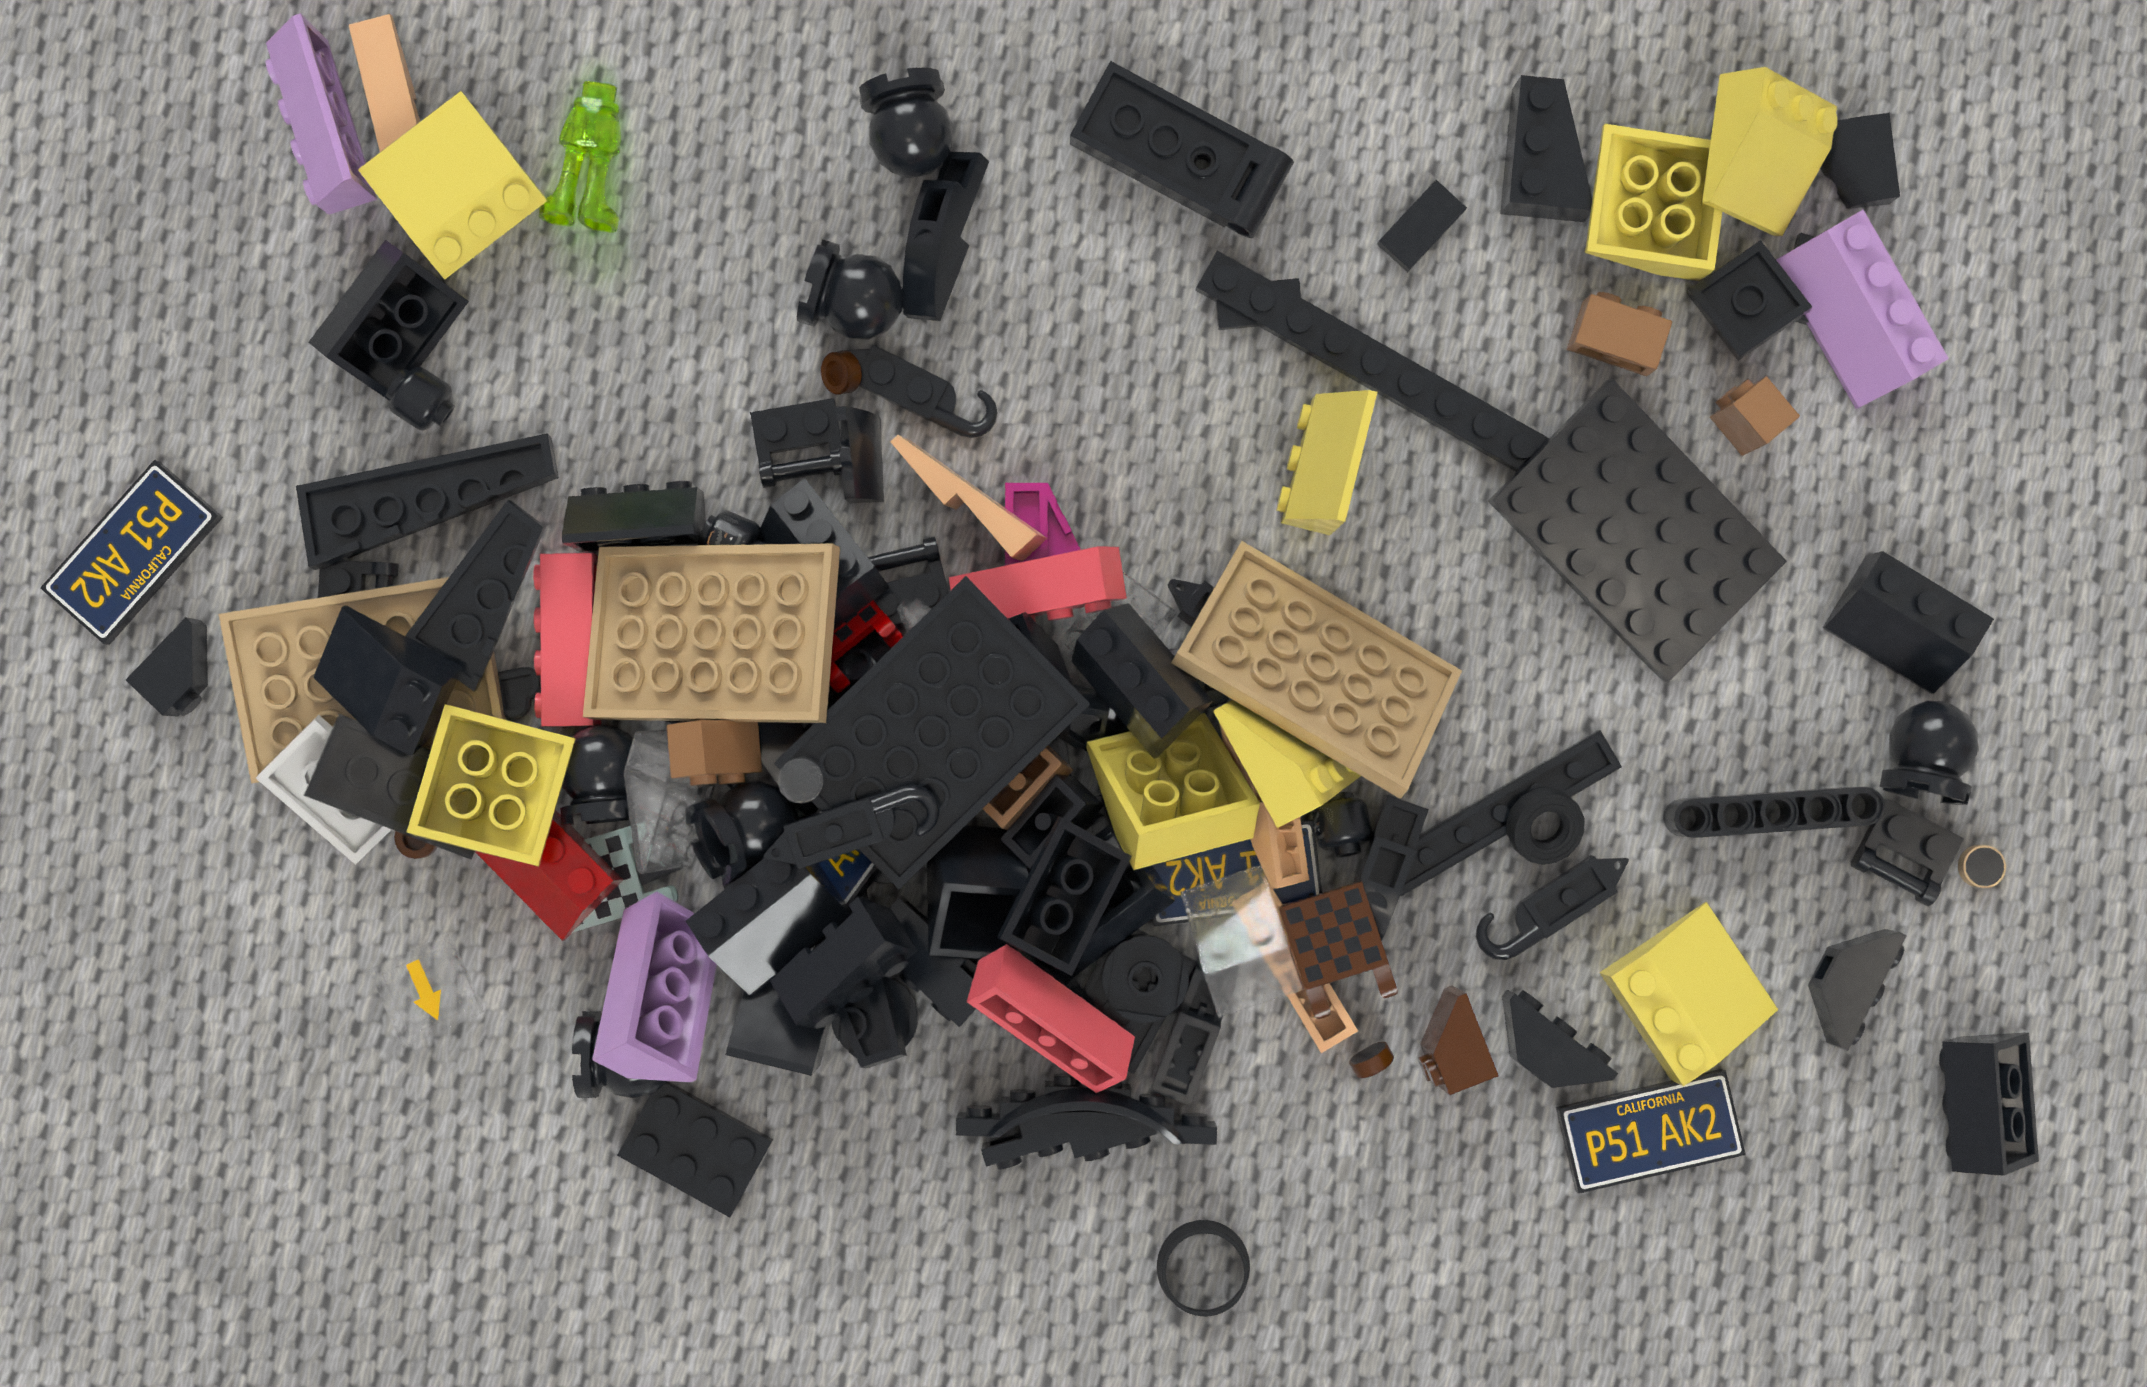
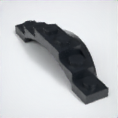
(1071, 1095)

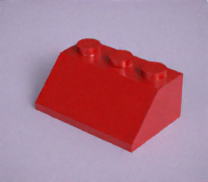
(565, 884)

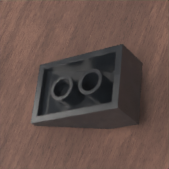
(386, 680)

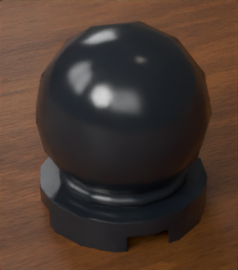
(908, 126)
(853, 293)
(1931, 752)
(597, 776)
(738, 828)
(595, 1075)

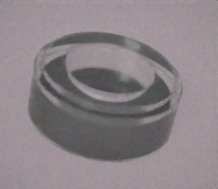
(801, 779)

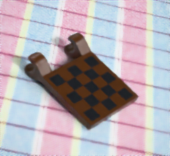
(1335, 939)

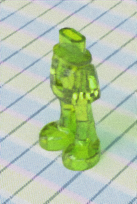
(590, 133)

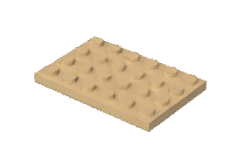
(712, 633)
(279, 647)
(1319, 669)

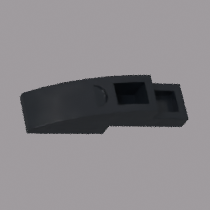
(934, 241)
(1390, 857)
(1087, 1131)

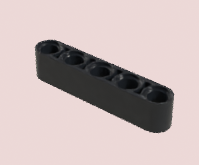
(1793, 812)

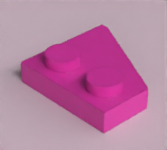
(1039, 509)

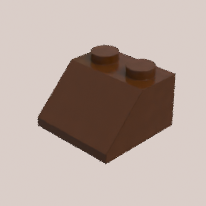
(1455, 1046)

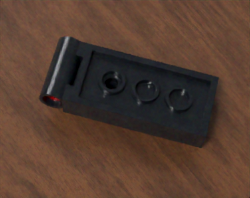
(1160, 138)

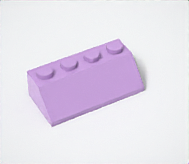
(318, 115)
(1862, 310)
(656, 995)

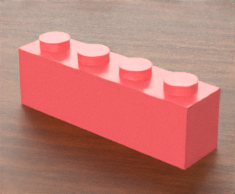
(1054, 583)
(565, 630)
(1051, 1019)

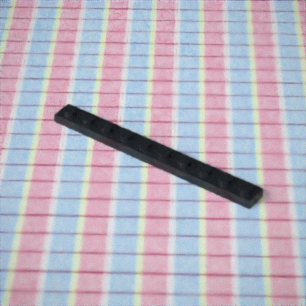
(1370, 362)

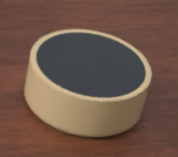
(1981, 866)

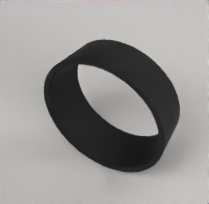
(1194, 1228)

